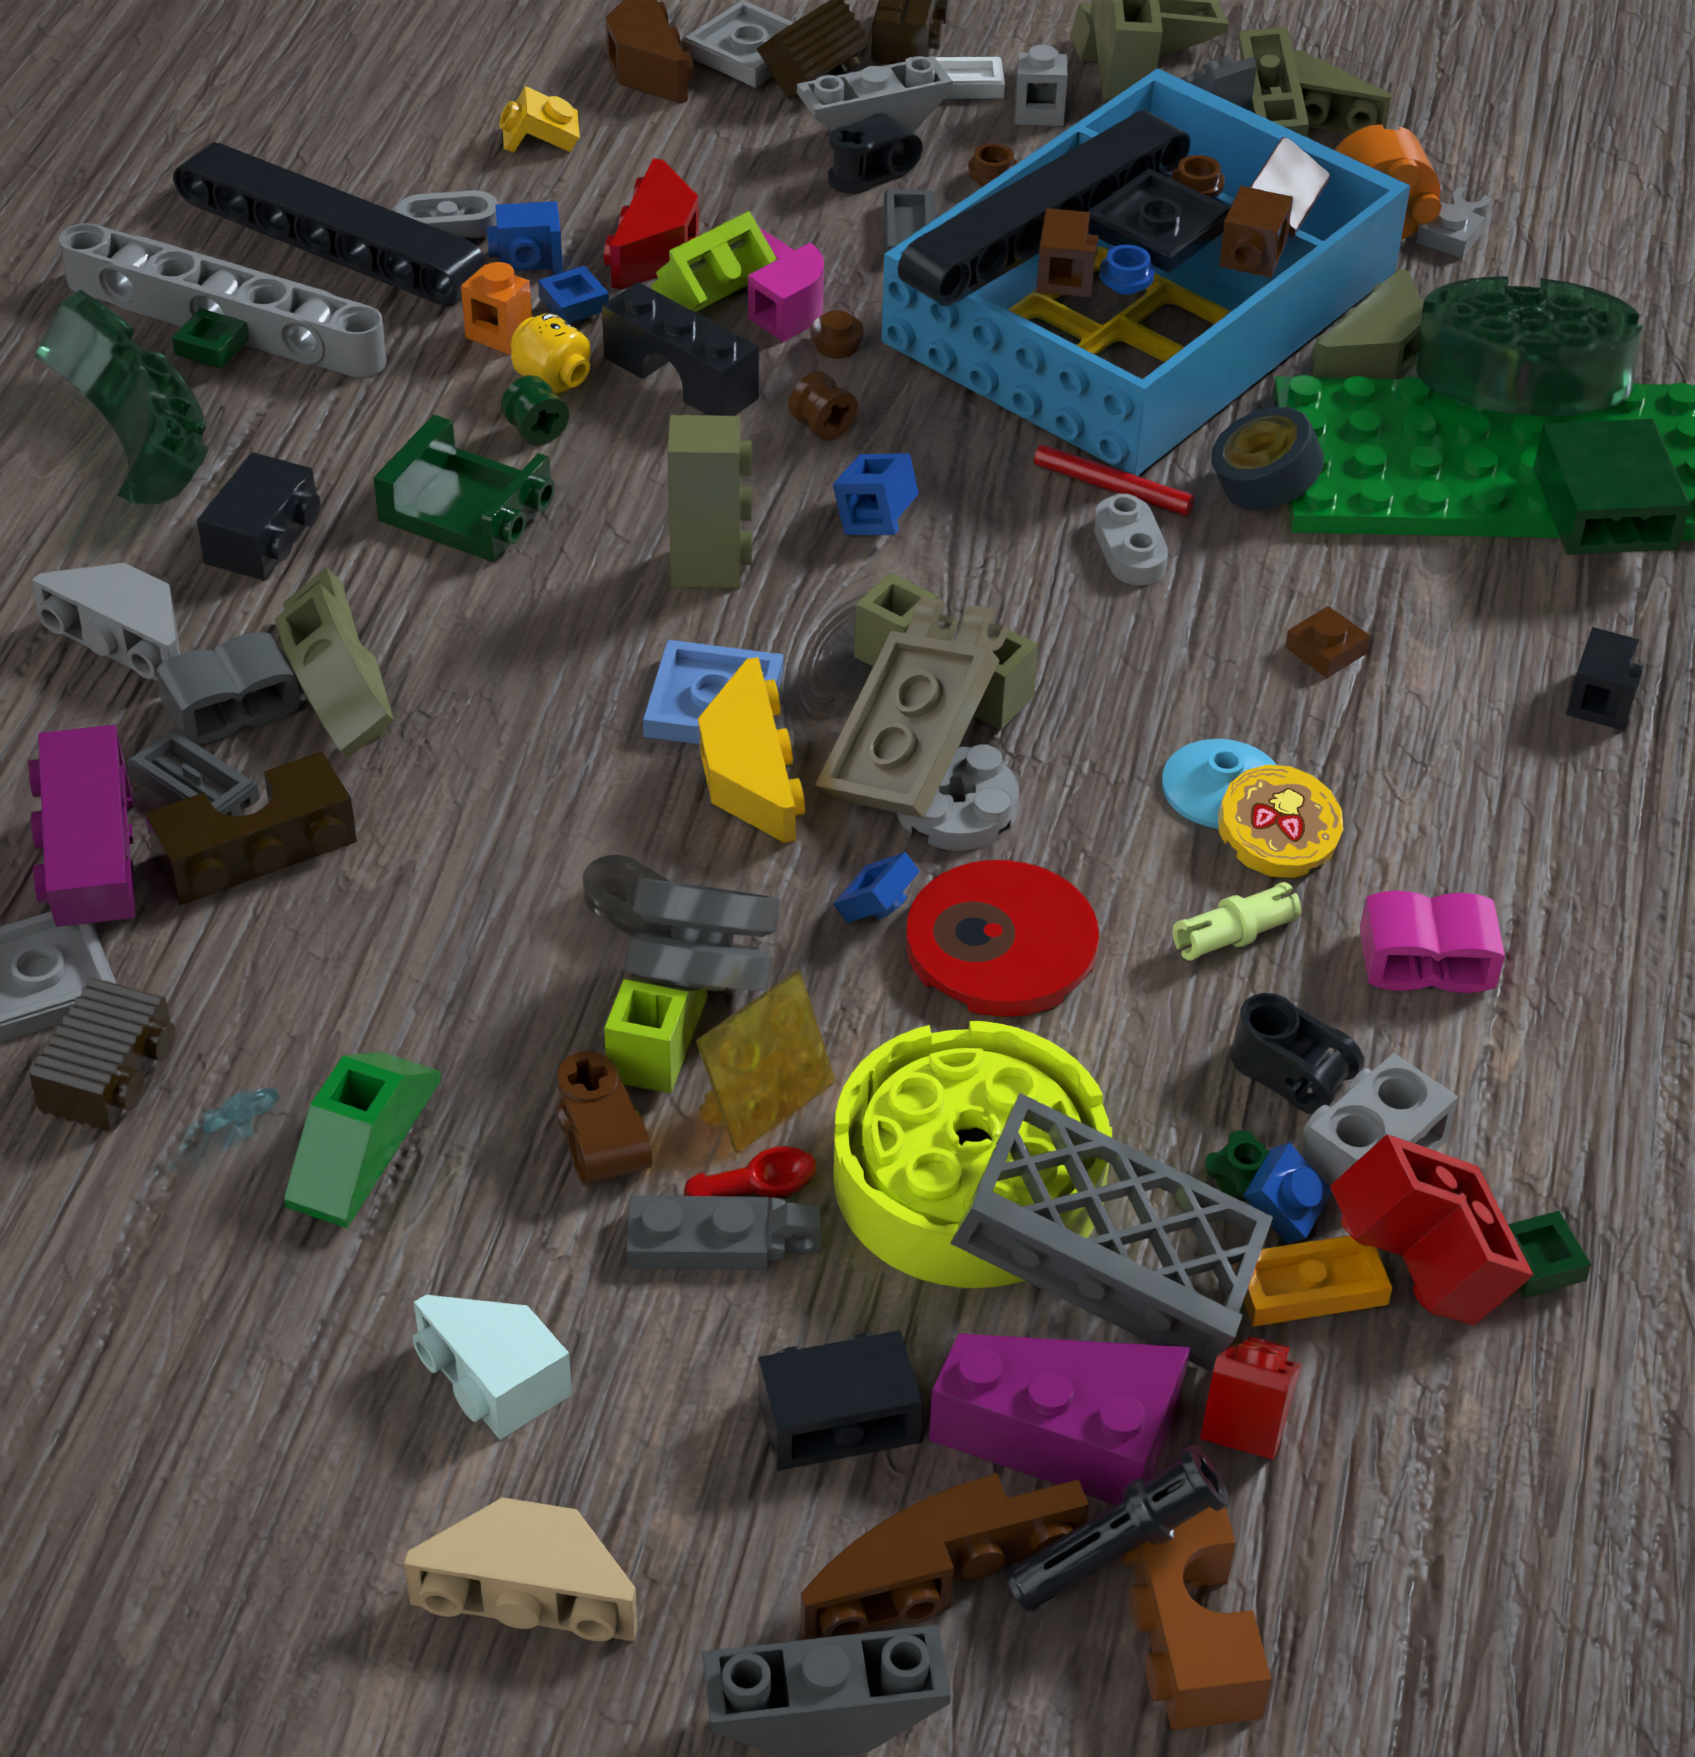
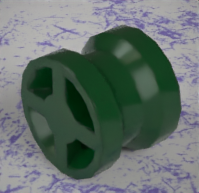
(534, 410)

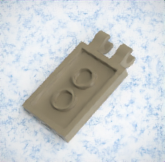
(913, 711)

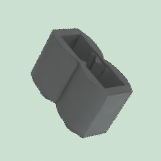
(228, 688)

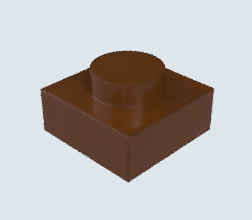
(1327, 641)

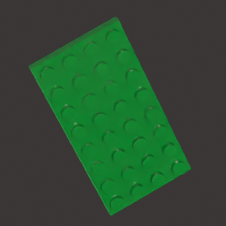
(1440, 467)

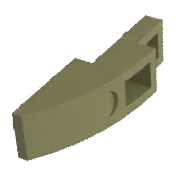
(333, 665)

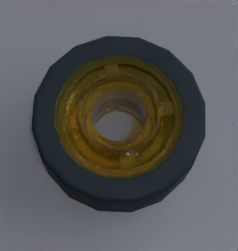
(1267, 458)

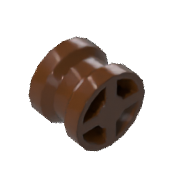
(823, 405)

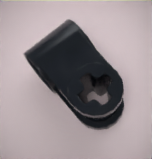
(871, 153)
(1291, 1051)

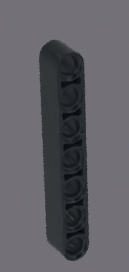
(328, 223)
(1009, 224)

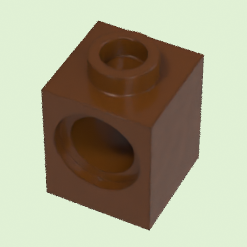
(1255, 231)

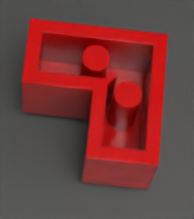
(1439, 1221)

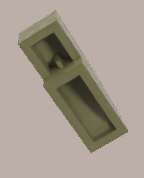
(1183, 26)

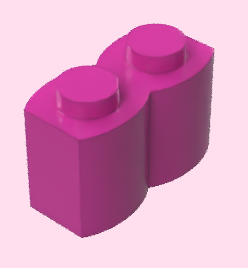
(1431, 941)

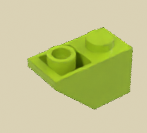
(652, 1031)

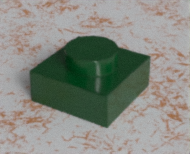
(210, 338)
(1550, 1253)

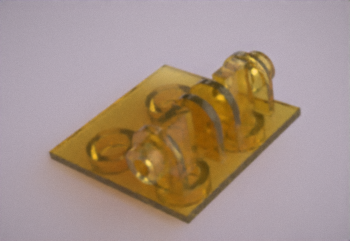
(764, 1063)

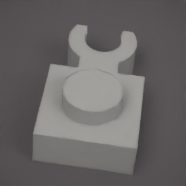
(1456, 225)

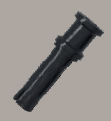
(1147, 1513)

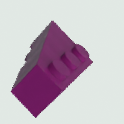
(83, 826)
(1060, 1407)

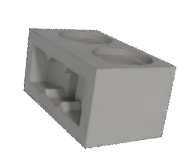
(1378, 1102)

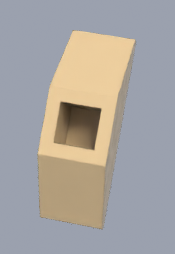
(525, 1570)

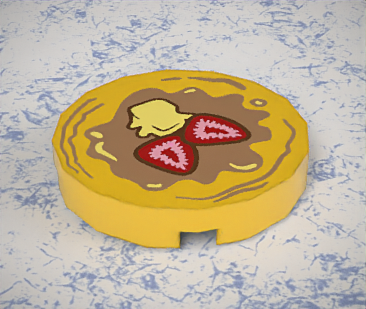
(1280, 820)

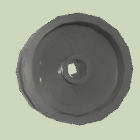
(701, 937)

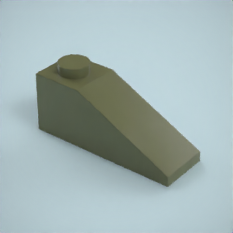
(1276, 84)

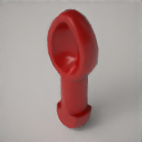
(769, 1174)

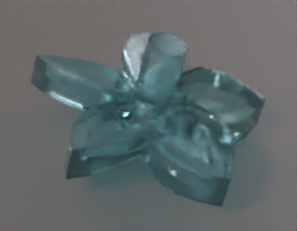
(241, 1108)

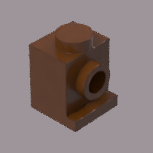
(1066, 254)

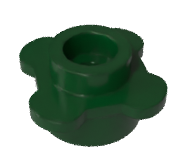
(1228, 1166)

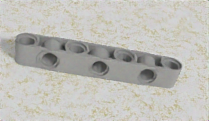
(177, 282)

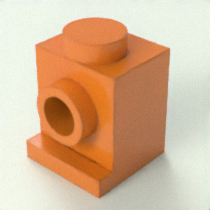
(493, 296)

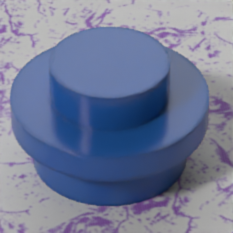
(1127, 269)

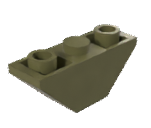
(1126, 42)
(1376, 336)

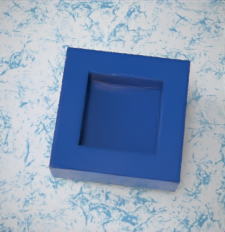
(573, 294)
(877, 888)
(1288, 1192)

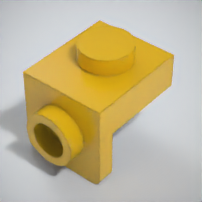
(542, 117)

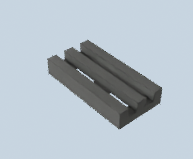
(178, 782)

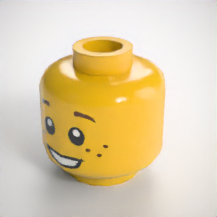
(551, 350)

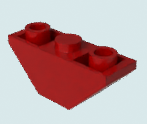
(657, 220)
(1250, 1397)

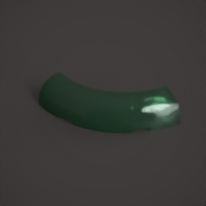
(134, 392)

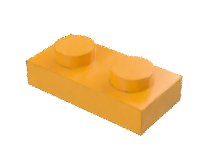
(1315, 1281)

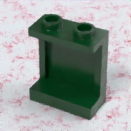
(460, 495)

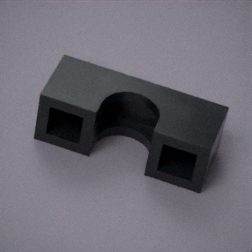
(714, 364)

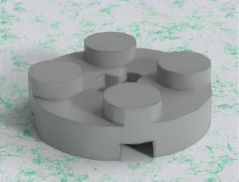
(988, 806)

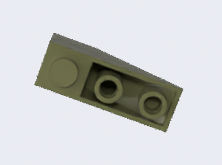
(1338, 99)

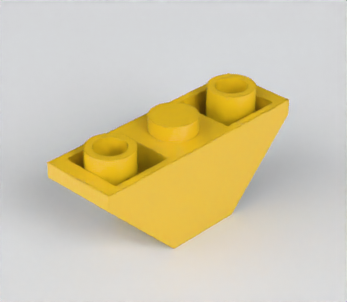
(748, 756)

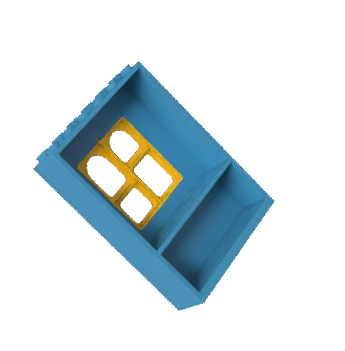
(1257, 320)

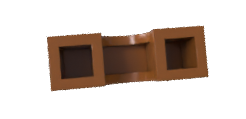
(1202, 1660)

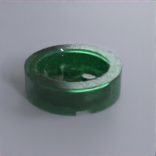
(1528, 346)

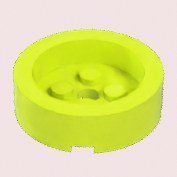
(898, 1149)

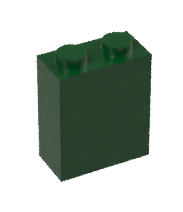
(1610, 486)

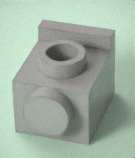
(1041, 87)

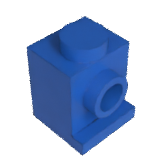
(527, 236)
(875, 493)

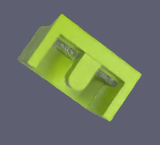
(714, 263)

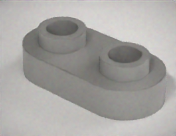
(455, 212)
(1130, 540)

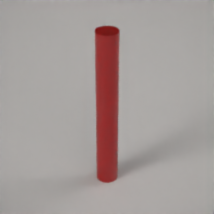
(1113, 479)

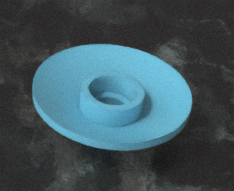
(1201, 772)

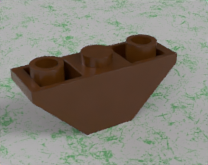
(647, 50)

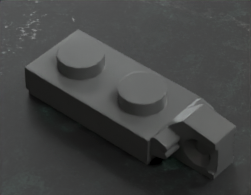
(718, 1231)

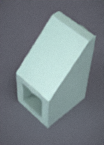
(496, 1357)

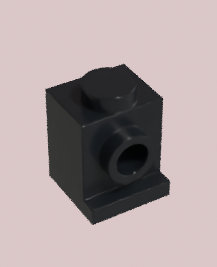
(1606, 680)

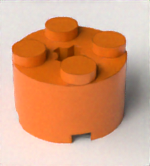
(1403, 158)

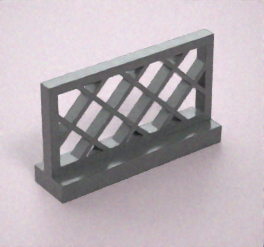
(1097, 1269)

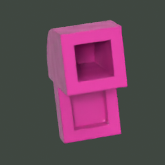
(787, 292)

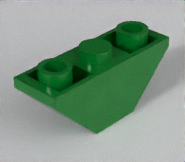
(355, 1132)

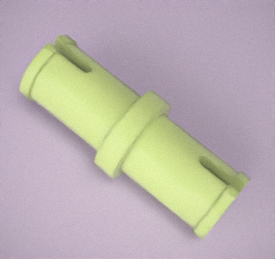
(1236, 921)

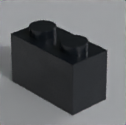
(258, 516)
(839, 1399)

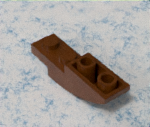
(910, 1559)

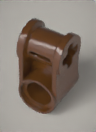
(599, 1120)

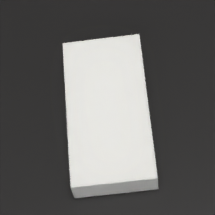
(974, 77)

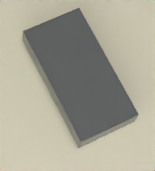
(906, 214)

